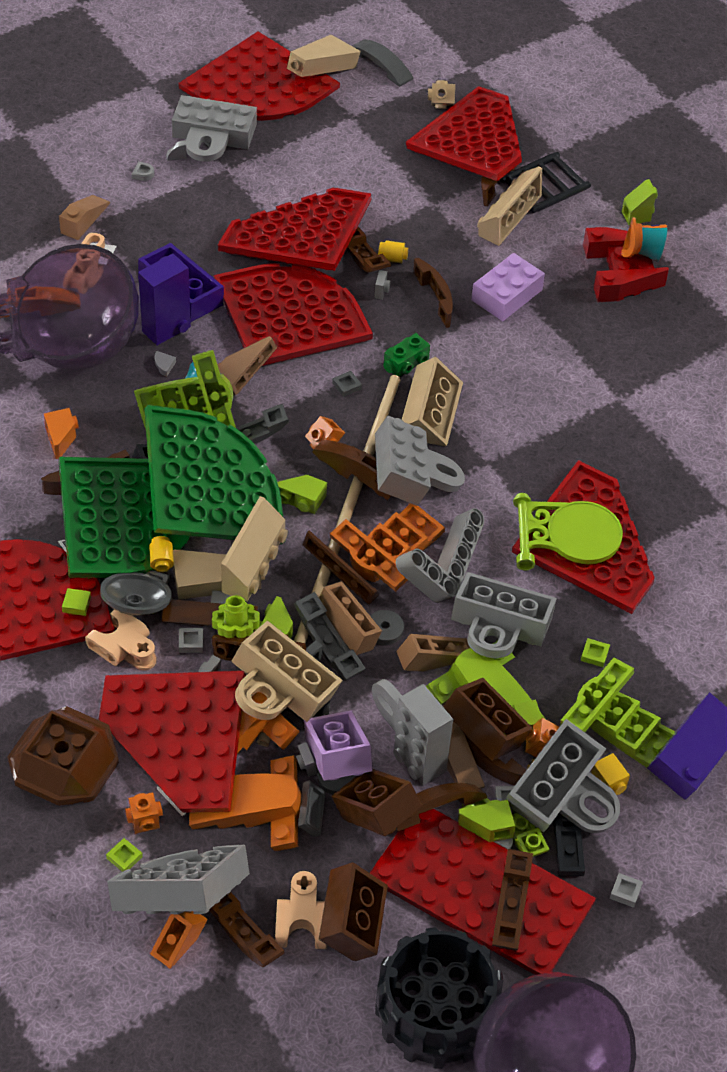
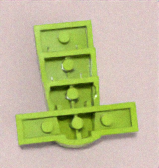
(207, 393)
(473, 666)
(618, 715)

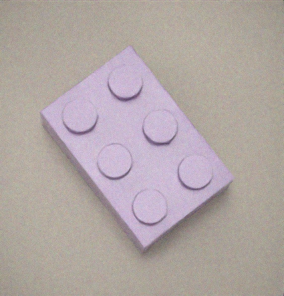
(508, 286)
(338, 745)

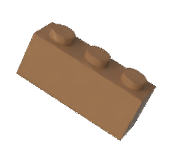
(350, 618)

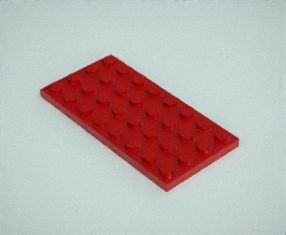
(460, 884)

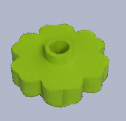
(235, 618)

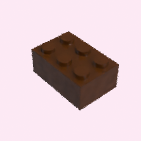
(487, 718)
(377, 801)
(353, 912)

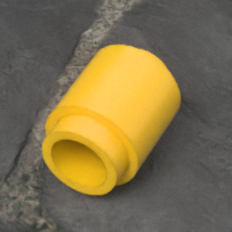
(393, 251)
(161, 554)

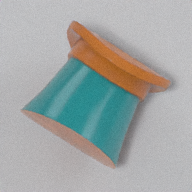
(645, 240)

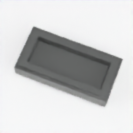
(311, 808)

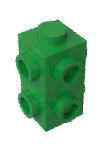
(406, 355)

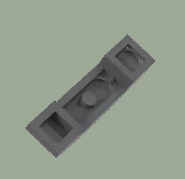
(387, 60)
(264, 427)
(321, 629)

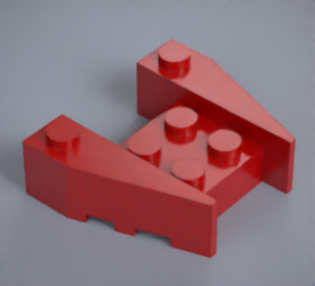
(625, 274)

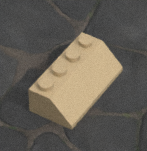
(511, 206)
(433, 400)
(253, 550)

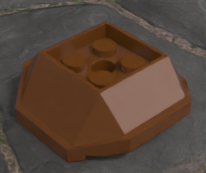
(70, 775)

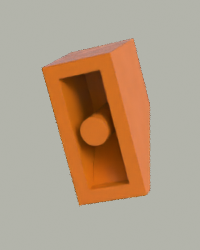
(60, 430)
(177, 937)

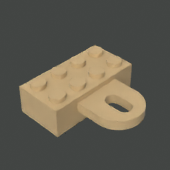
(283, 674)

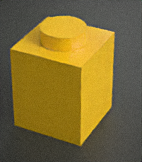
(611, 773)

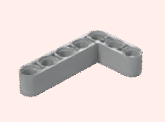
(443, 579)

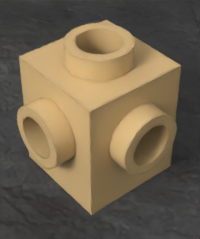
(442, 87)

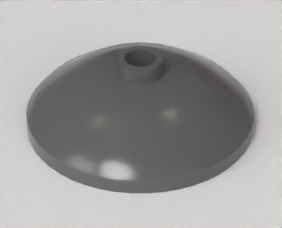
(135, 593)

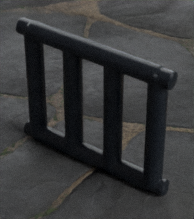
(565, 191)

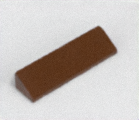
(340, 568)
(190, 612)

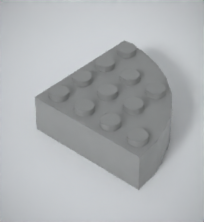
(180, 881)

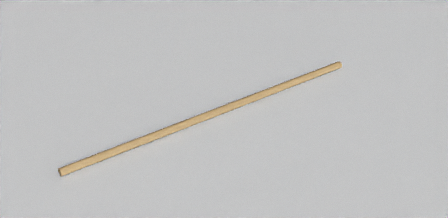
(347, 510)

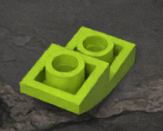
(527, 837)

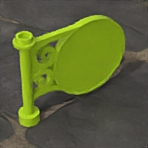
(576, 531)

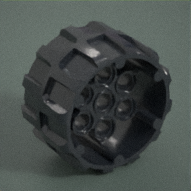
(428, 954)

